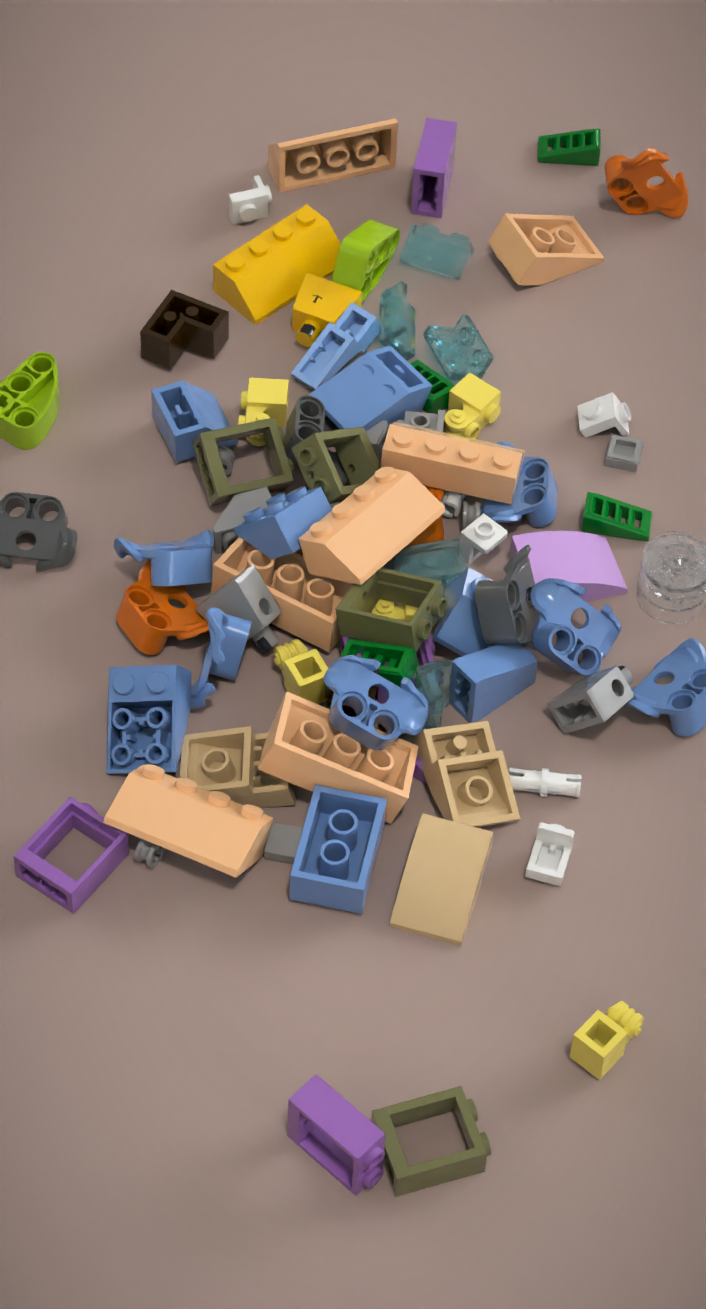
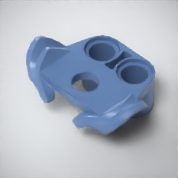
(533, 496)
(176, 561)
(555, 603)
(222, 654)
(350, 681)
(682, 698)

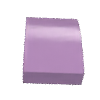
(574, 558)

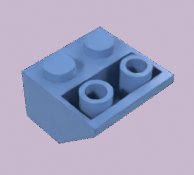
(185, 412)
(283, 521)

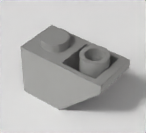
(233, 515)

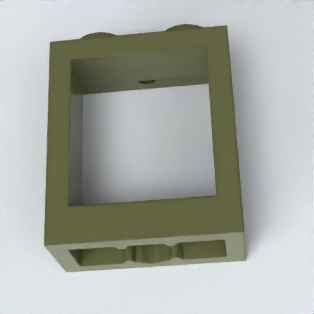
(354, 453)
(212, 469)
(394, 586)
(412, 1178)

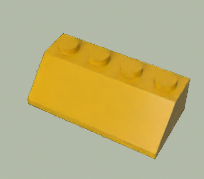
(271, 266)

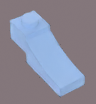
(337, 346)

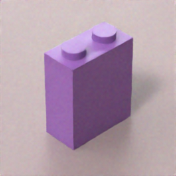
(433, 168)

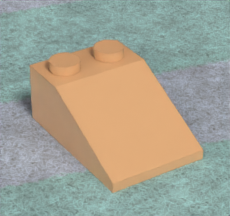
(542, 247)

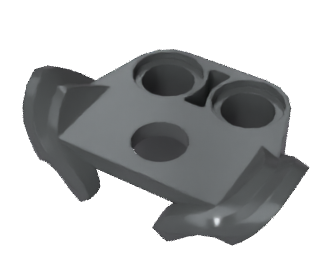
(306, 419)
(54, 540)
(503, 604)

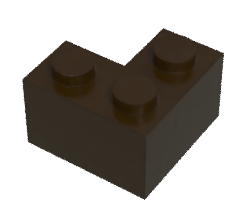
(183, 324)

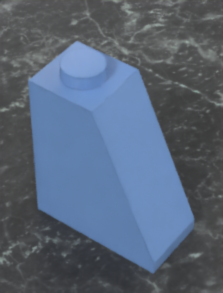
(490, 679)

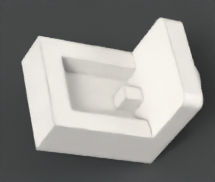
(250, 204)
(603, 414)
(481, 538)
(550, 853)

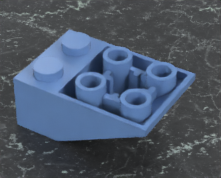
(373, 390)
(147, 716)

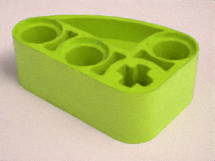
(365, 256)
(29, 401)

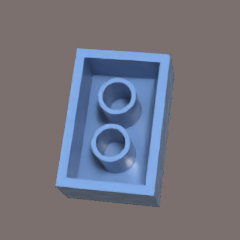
(338, 849)

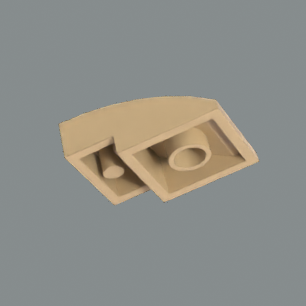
(229, 764)
(467, 774)
(441, 879)

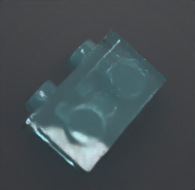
(436, 251)
(397, 321)
(459, 349)
(432, 560)
(434, 683)

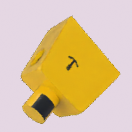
(318, 304)

